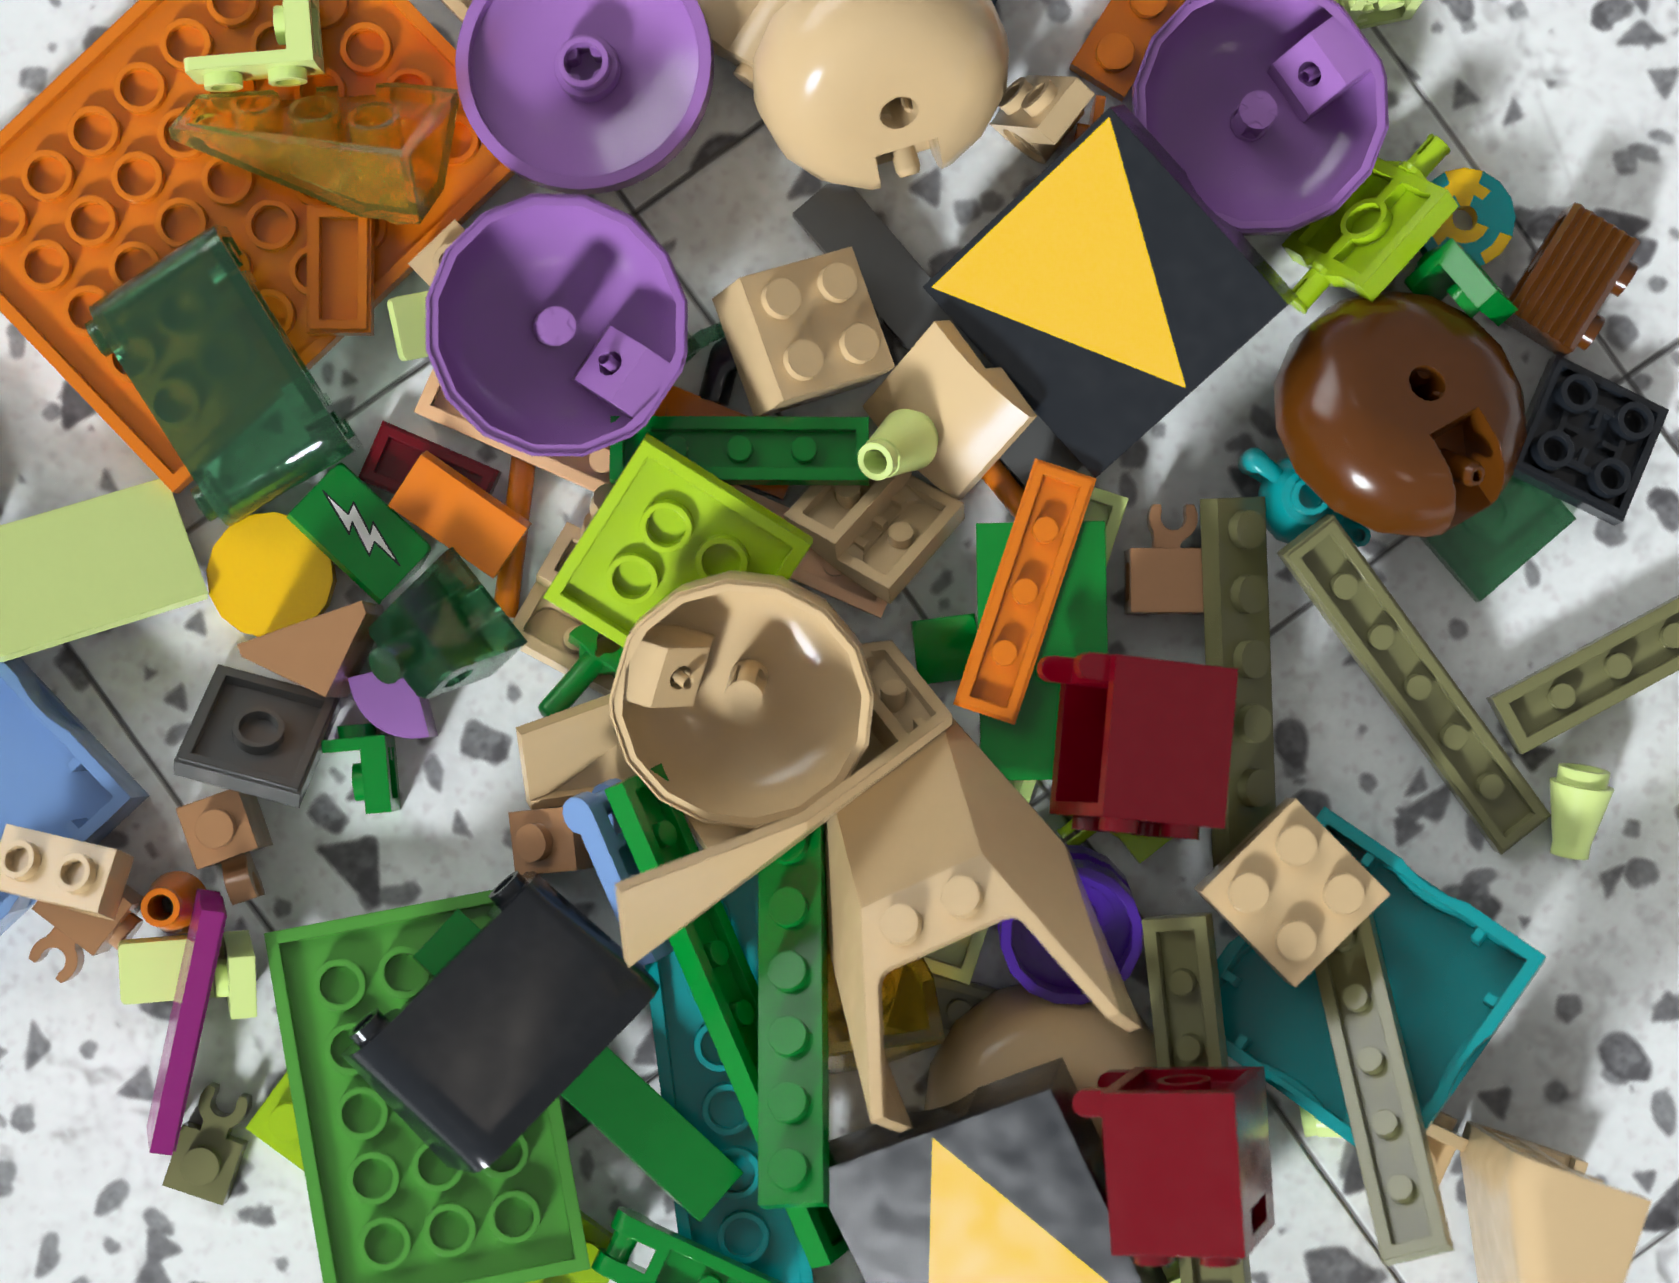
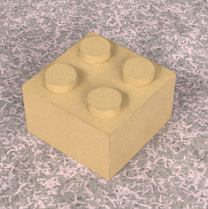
(803, 332)
(1291, 891)

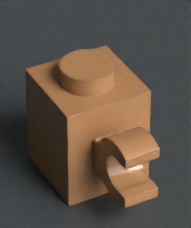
(1164, 576)
(226, 832)
(79, 930)

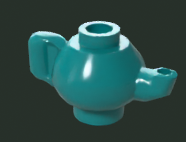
(1290, 501)

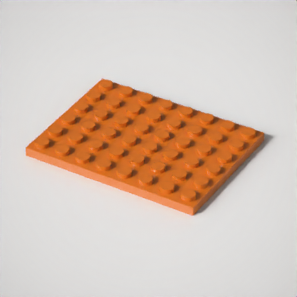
(106, 192)

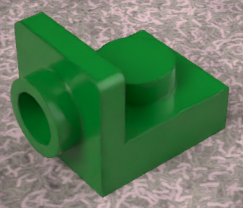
(1455, 272)
(376, 776)

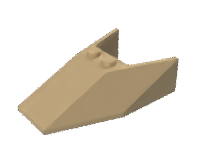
(581, 749)
(936, 859)

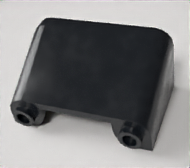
(501, 1025)

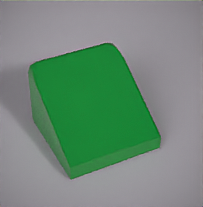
(943, 646)

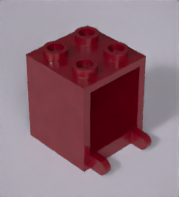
(1141, 743)
(1184, 1161)

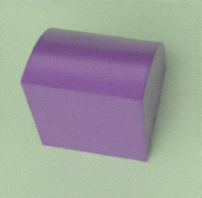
(393, 707)

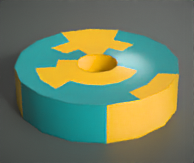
(1489, 209)

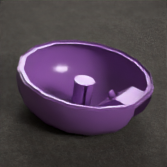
(1265, 107)
(555, 324)

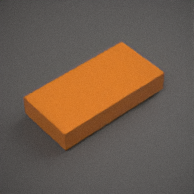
(339, 272)
(459, 514)

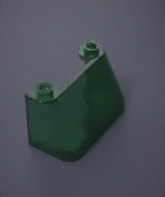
(220, 377)

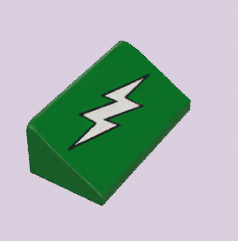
(360, 533)

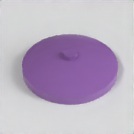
(584, 87)

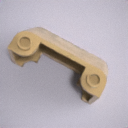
(1542, 1215)

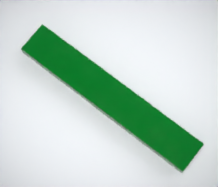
(623, 1107)

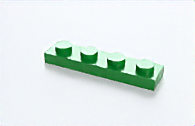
(759, 448)

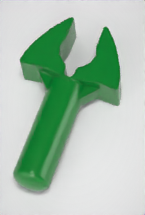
(582, 672)

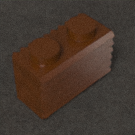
(1571, 279)

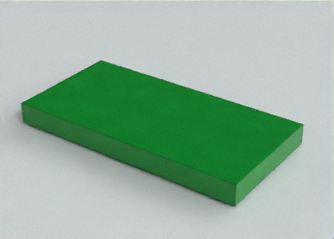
(1074, 628)

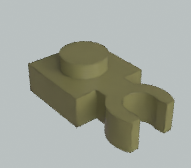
(208, 1153)

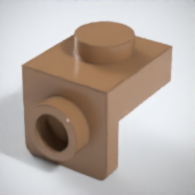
(546, 843)

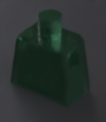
(442, 632)

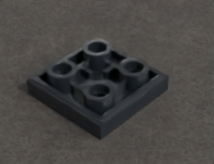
(1588, 439)

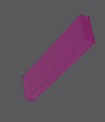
(186, 1022)

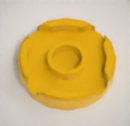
(268, 575)

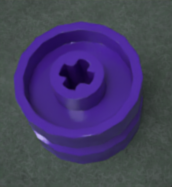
(1117, 917)

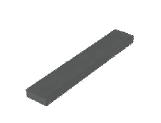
(895, 281)

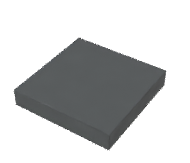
(257, 736)

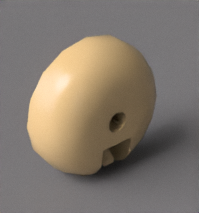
(879, 83)
(743, 699)
(1021, 1031)

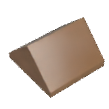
(319, 650)

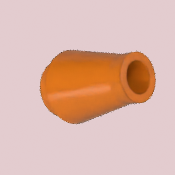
(182, 890)

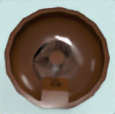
(1400, 413)

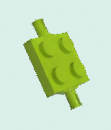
(1374, 228)

